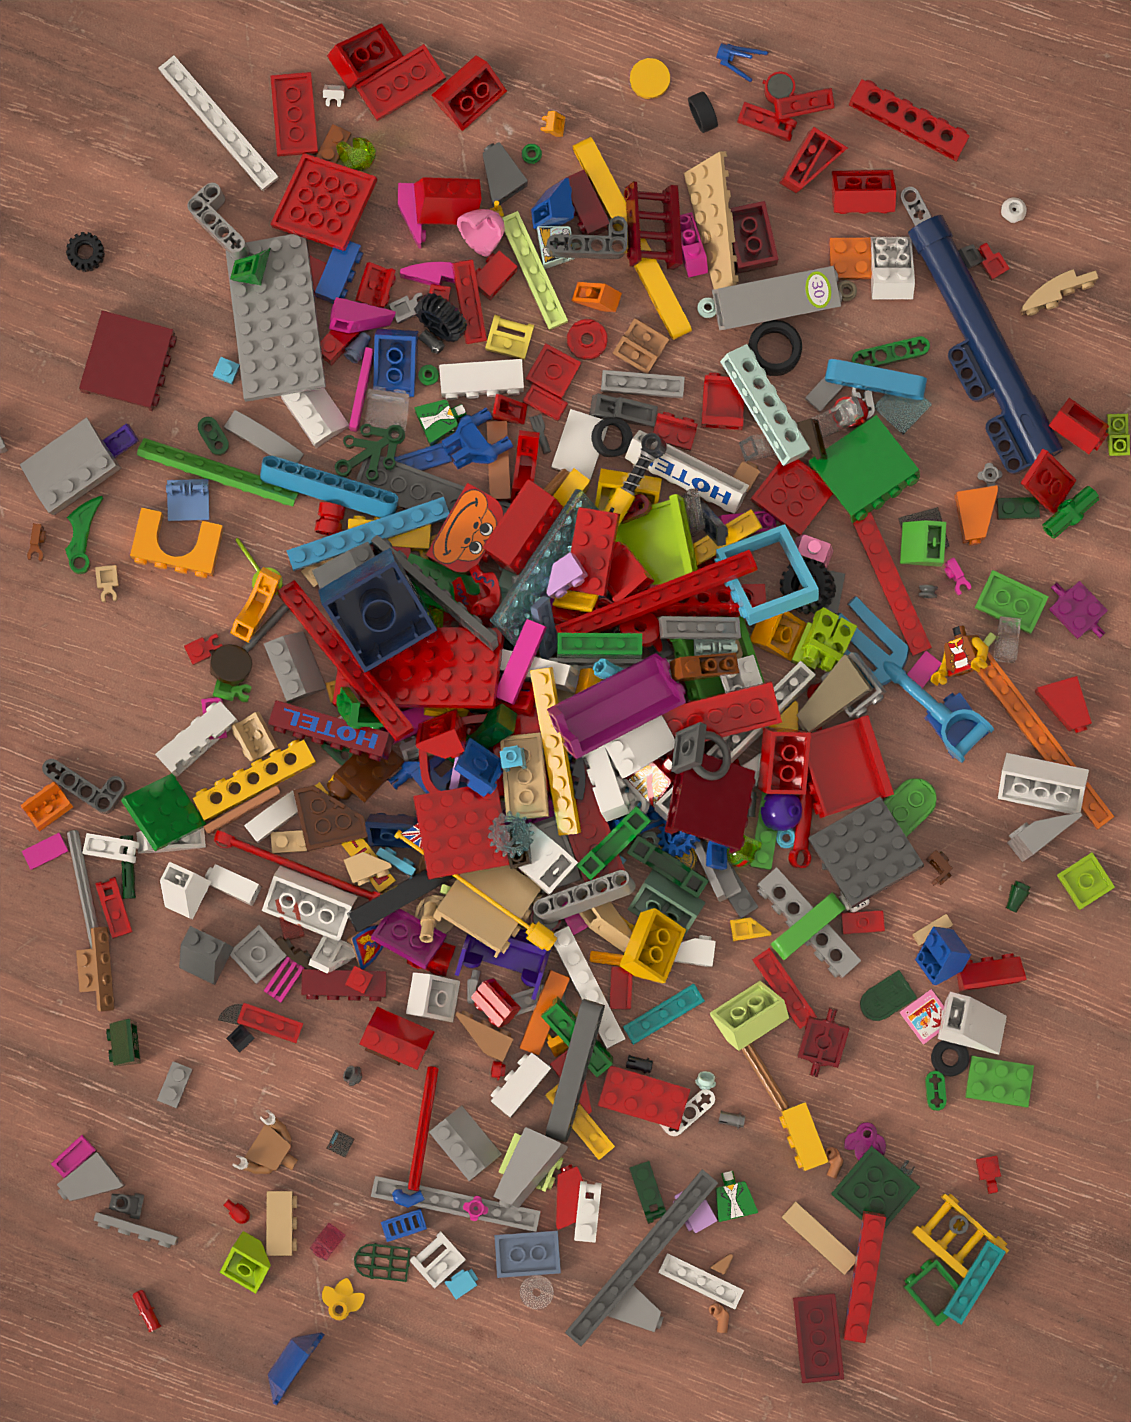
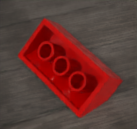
(522, 527)

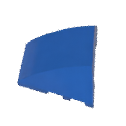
(290, 1363)

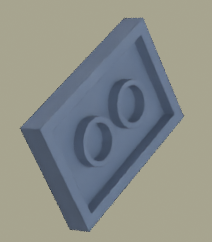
(527, 1254)

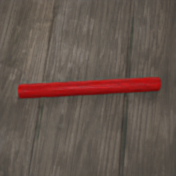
(423, 1128)

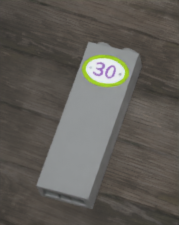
(777, 298)

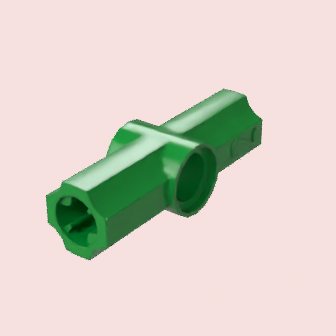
(1070, 512)

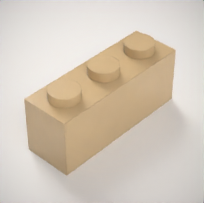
(281, 1223)

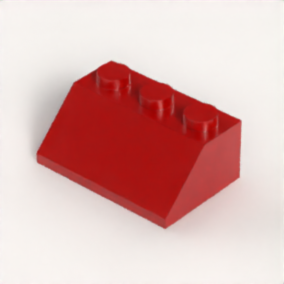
(469, 92)
(863, 191)
(445, 199)
(442, 735)
(784, 761)
(991, 973)
(397, 1038)

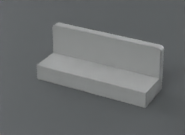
(722, 881)

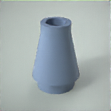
(356, 348)

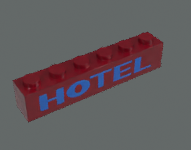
(331, 730)

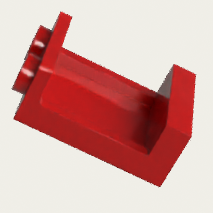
(721, 403)
(626, 574)

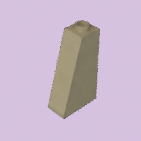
(835, 694)

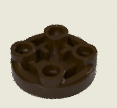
(230, 664)

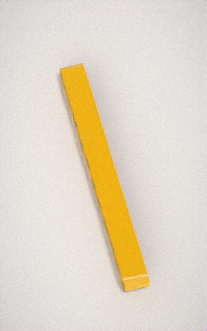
(647, 269)

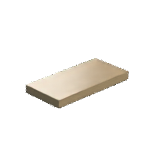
(526, 788)

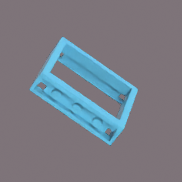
(780, 605)

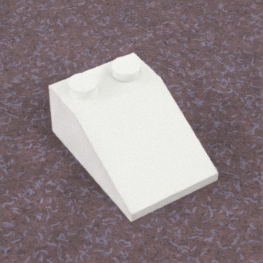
(641, 746)

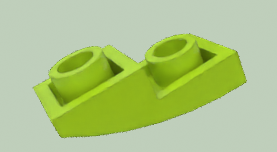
(1118, 435)

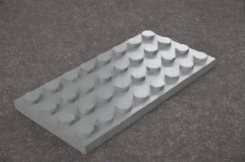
(278, 322)

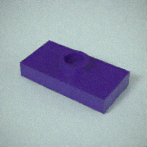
(121, 440)

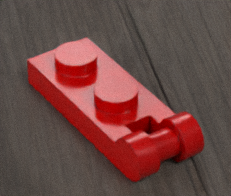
(766, 121)
(114, 908)

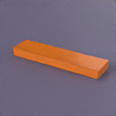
(537, 1027)

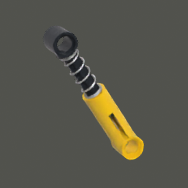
(624, 496)

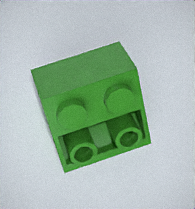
(923, 543)

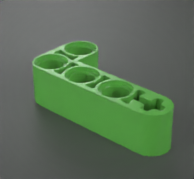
(808, 926)

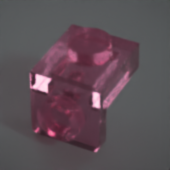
(327, 1242)

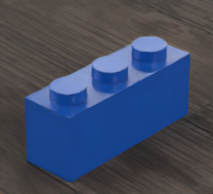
(338, 273)

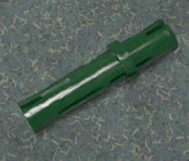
(128, 874)

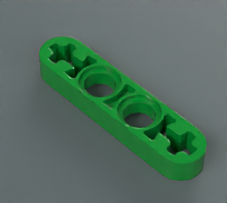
(889, 350)

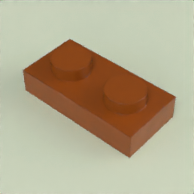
(328, 149)

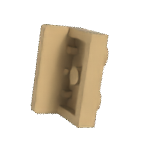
(254, 737)

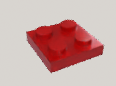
(553, 371)

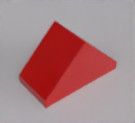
(509, 410)

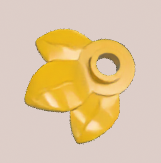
(342, 1296)

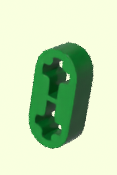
(941, 1090)

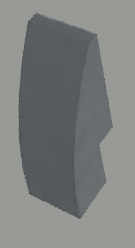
(625, 409)

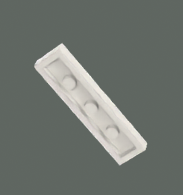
(701, 1281)

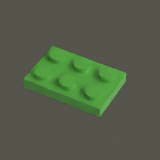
(1011, 599)
(999, 1081)

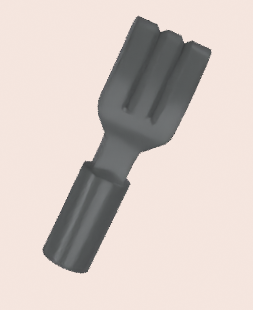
(539, 426)

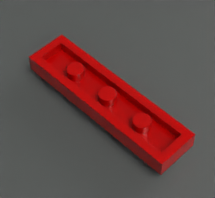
(469, 300)
(784, 987)

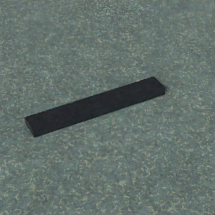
(394, 899)

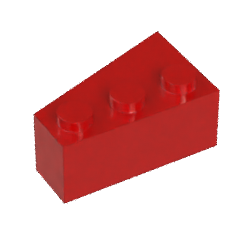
(811, 158)

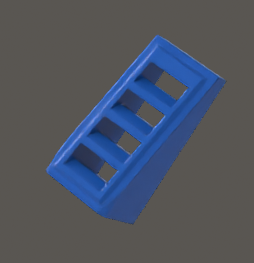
(422, 1225)

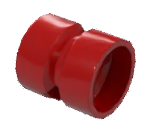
(330, 518)

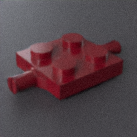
(823, 1042)

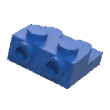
(479, 767)

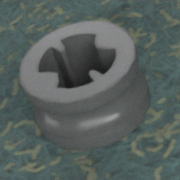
(928, 591)
(953, 1220)

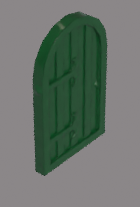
(886, 997)

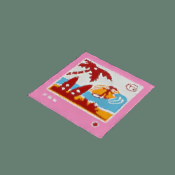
(924, 1016)

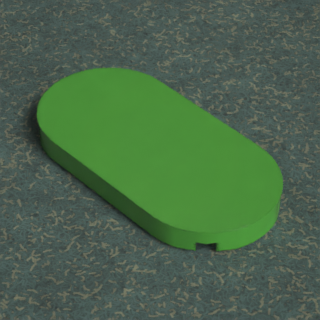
(911, 803)

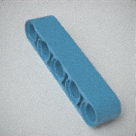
(875, 379)

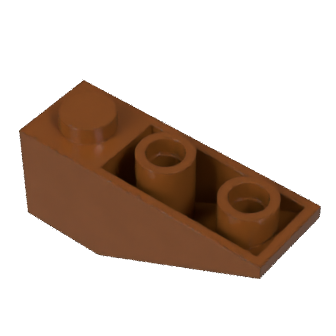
(703, 666)

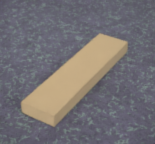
(819, 1238)

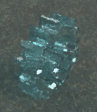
(503, 833)

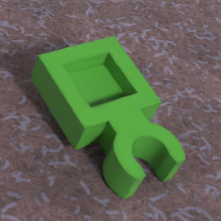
(228, 692)

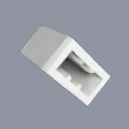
(233, 884)

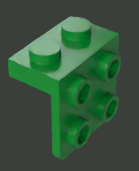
(353, 714)

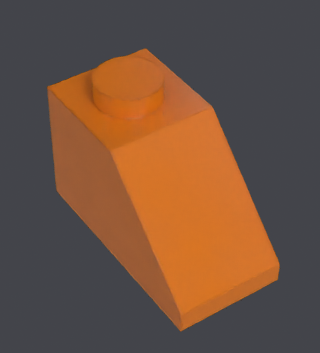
(597, 296)

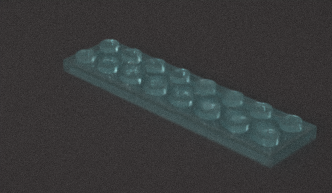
(536, 574)

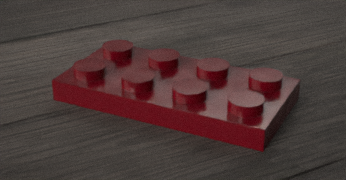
(818, 1338)

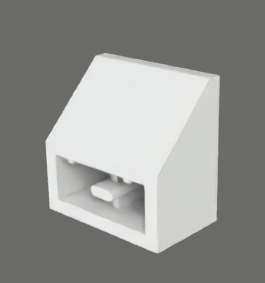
(747, 675)
(183, 890)

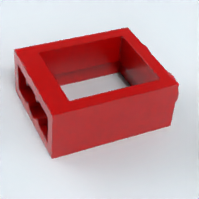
(1080, 426)

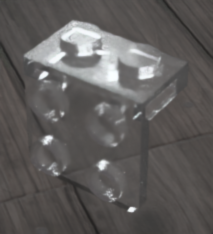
(387, 409)

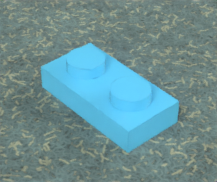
(403, 865)

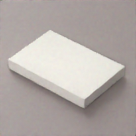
(575, 445)

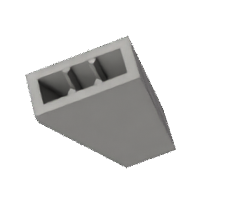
(89, 1179)
(637, 1310)

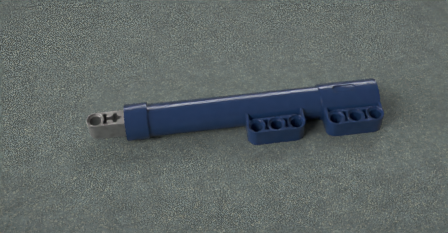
(984, 347)

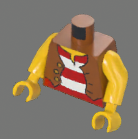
(961, 656)

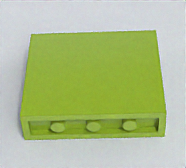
(662, 540)

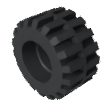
(824, 583)

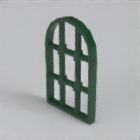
(390, 1257)

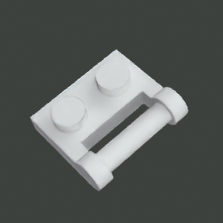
(442, 1265)

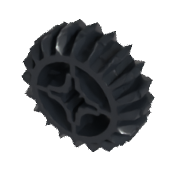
(441, 317)

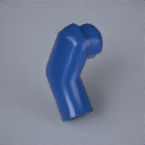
(407, 1200)

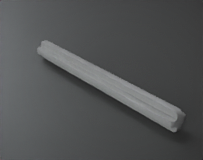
(82, 882)

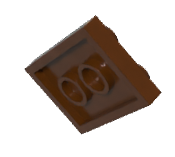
(366, 775)

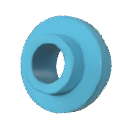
(783, 844)

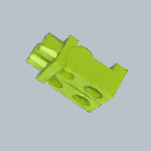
(827, 639)

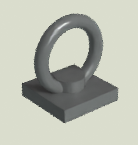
(690, 748)

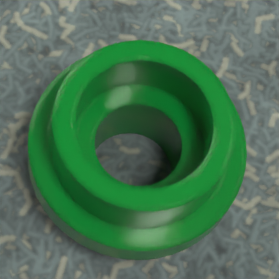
(534, 148)
(428, 381)

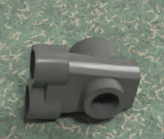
(132, 1204)

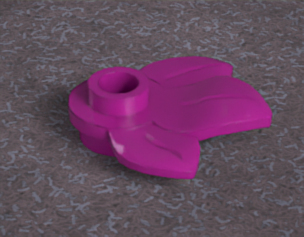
(862, 1143)

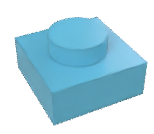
(226, 370)

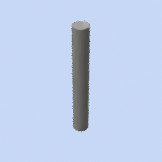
(266, 627)

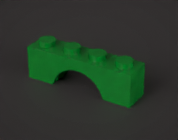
(614, 843)

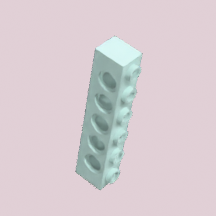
(763, 414)

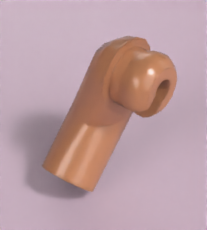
(835, 1161)
(721, 1315)

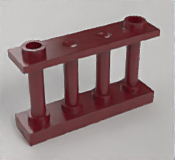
(671, 221)

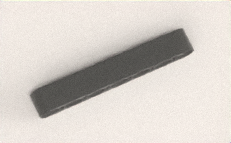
(575, 1070)

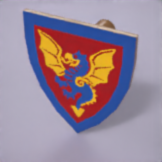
(365, 948)

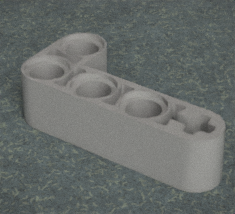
(220, 226)

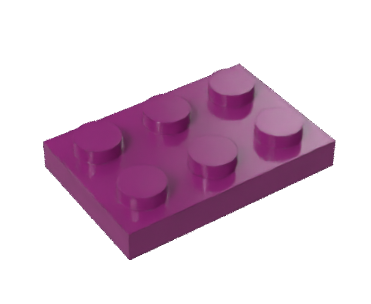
(401, 935)

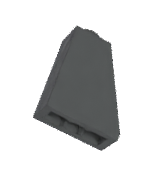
(502, 174)

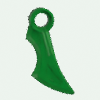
(81, 521)

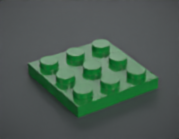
(163, 812)

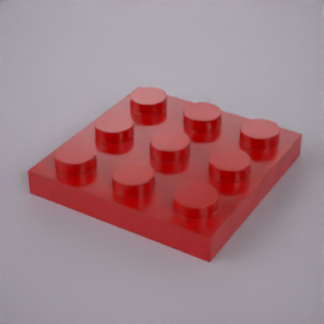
(793, 495)

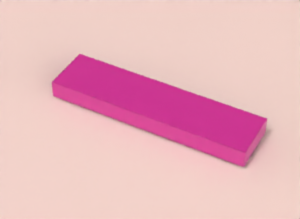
(361, 389)
(520, 661)

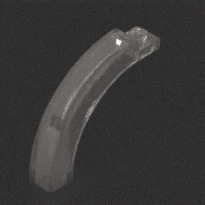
(830, 422)

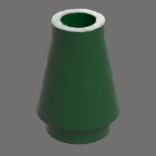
(1017, 895)

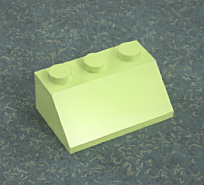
(750, 1015)

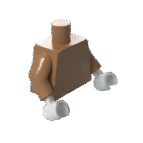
(269, 1149)

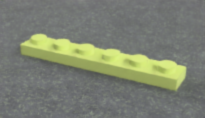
(534, 271)

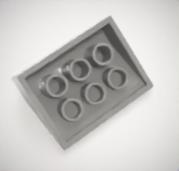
(69, 467)
(1031, 838)

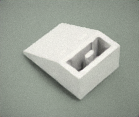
(892, 268)
(549, 862)
(971, 1024)

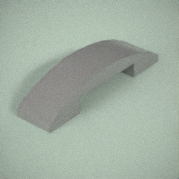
(262, 437)

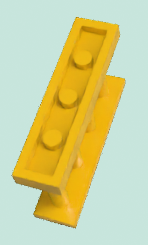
(939, 1248)

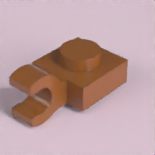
(37, 537)

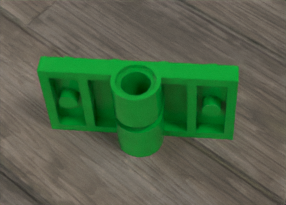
(444, 579)

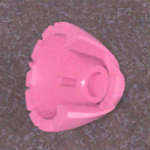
(481, 230)

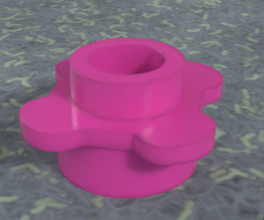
(469, 1207)

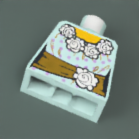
(544, 233)

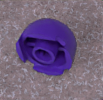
(781, 811)

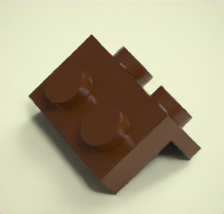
(940, 863)

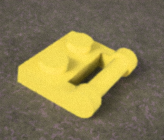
(507, 343)

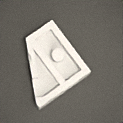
(331, 954)

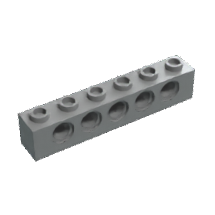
(792, 895)

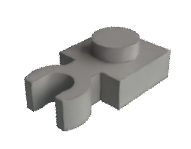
(405, 308)

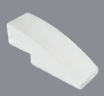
(273, 817)

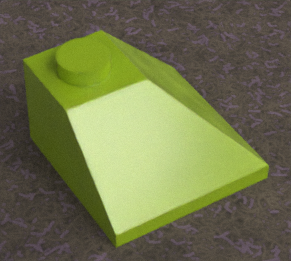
(247, 1262)

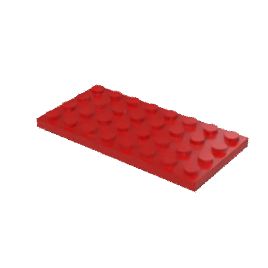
(439, 672)

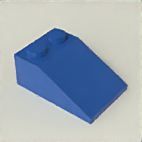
(395, 360)

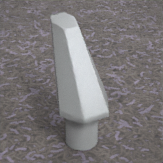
(473, 985)

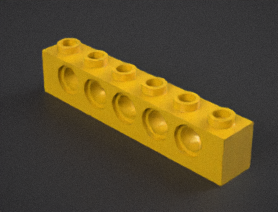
(203, 797)

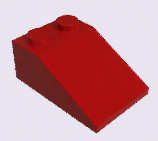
(364, 55)

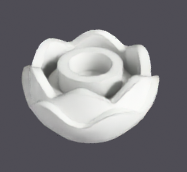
(1009, 214)

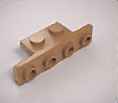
(95, 969)

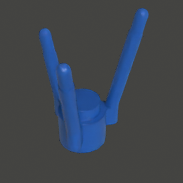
(727, 53)

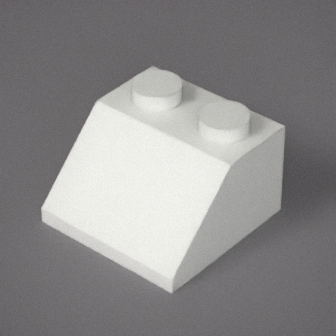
(433, 997)

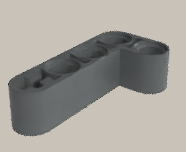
(586, 241)
(81, 783)

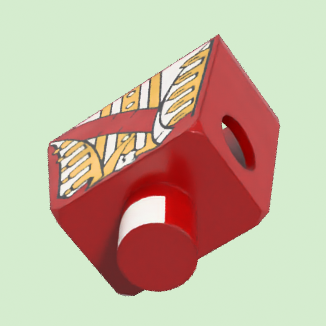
(654, 779)

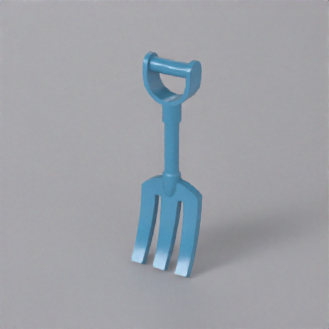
(891, 669)

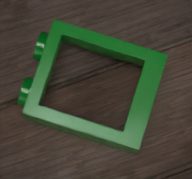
(912, 1279)

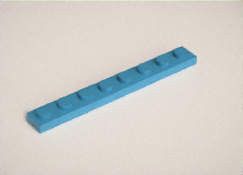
(384, 527)

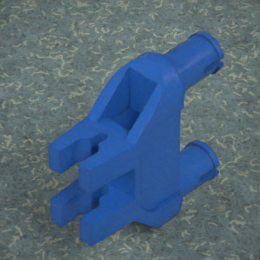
(472, 443)
(412, 770)

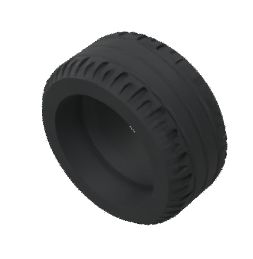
(790, 333)

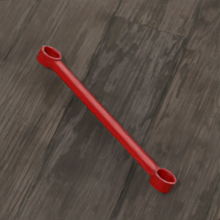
(803, 828)
(231, 841)

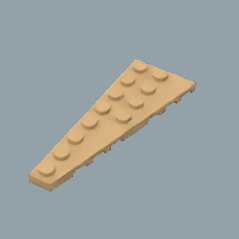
(714, 217)

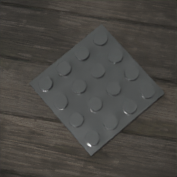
(866, 852)

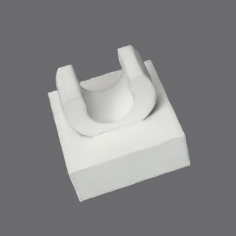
(334, 92)

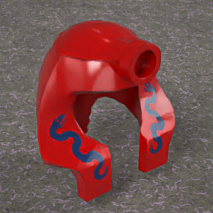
(489, 598)

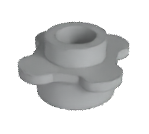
(989, 468)

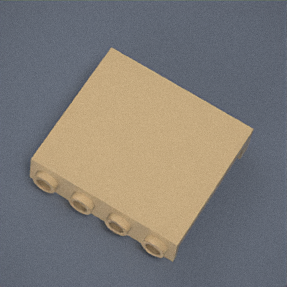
(480, 917)

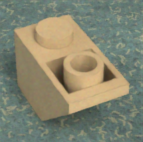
(365, 866)

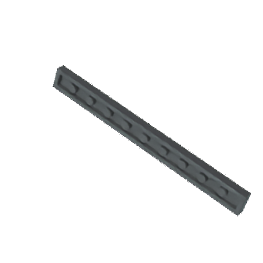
(641, 1257)

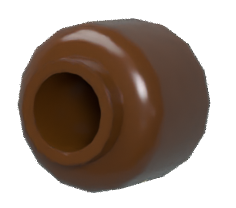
(338, 790)

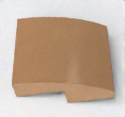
(641, 346)

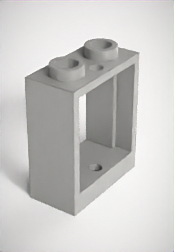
(875, 698)

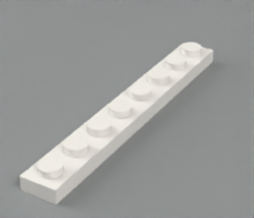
(218, 123)

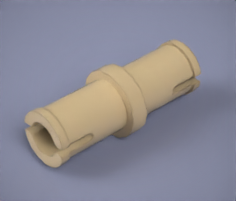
(428, 922)

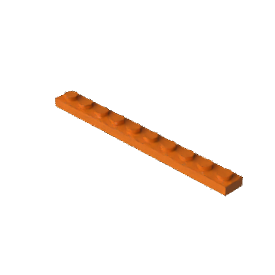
(1039, 735)

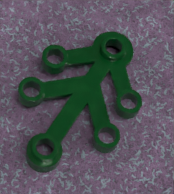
(372, 449)

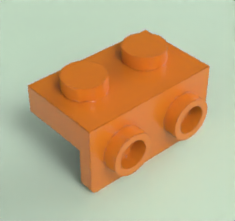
(46, 806)

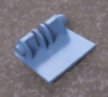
(188, 499)

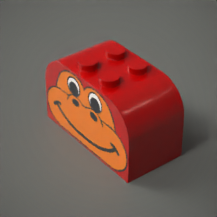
(466, 531)

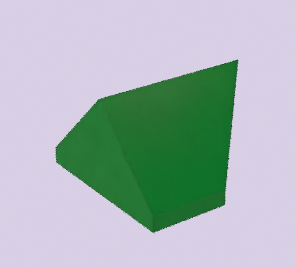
(250, 268)

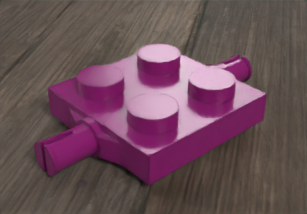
(1078, 609)

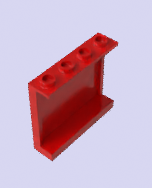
(846, 767)

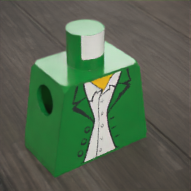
(439, 419)
(733, 1199)

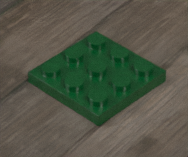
(875, 1187)

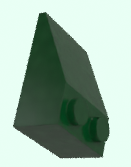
(124, 1043)

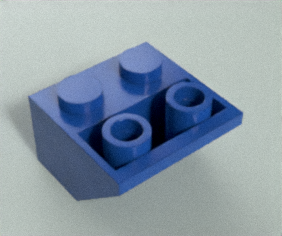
(554, 206)
(942, 955)

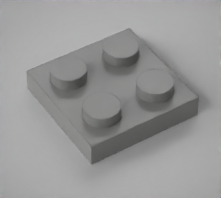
(257, 954)

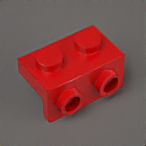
(375, 285)

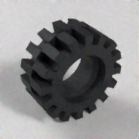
(85, 239)

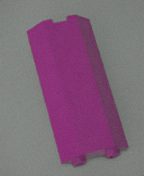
(616, 705)

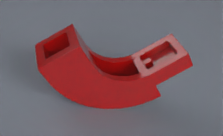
(525, 460)

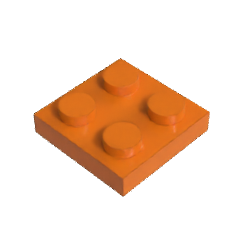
(851, 257)

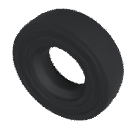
(939, 1065)

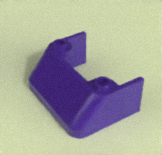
(519, 957)

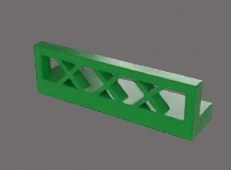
(562, 1021)

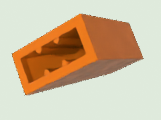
(975, 512)

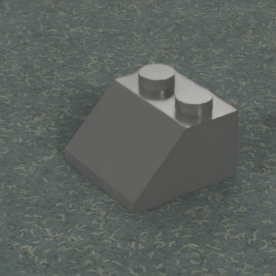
(203, 955)

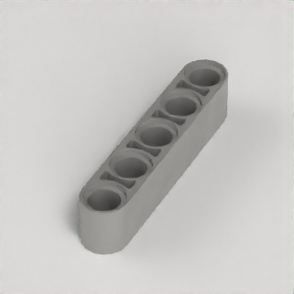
(575, 894)

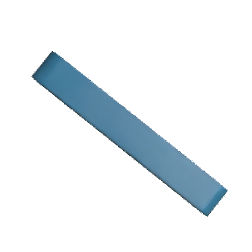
(328, 487)

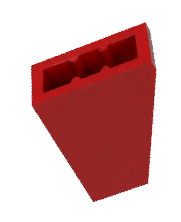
(1066, 703)
(567, 1196)

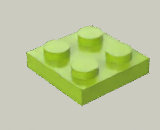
(1085, 881)

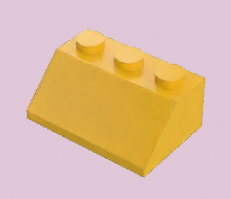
(611, 479)
(652, 946)

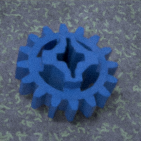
(676, 843)

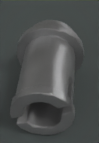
(732, 1119)

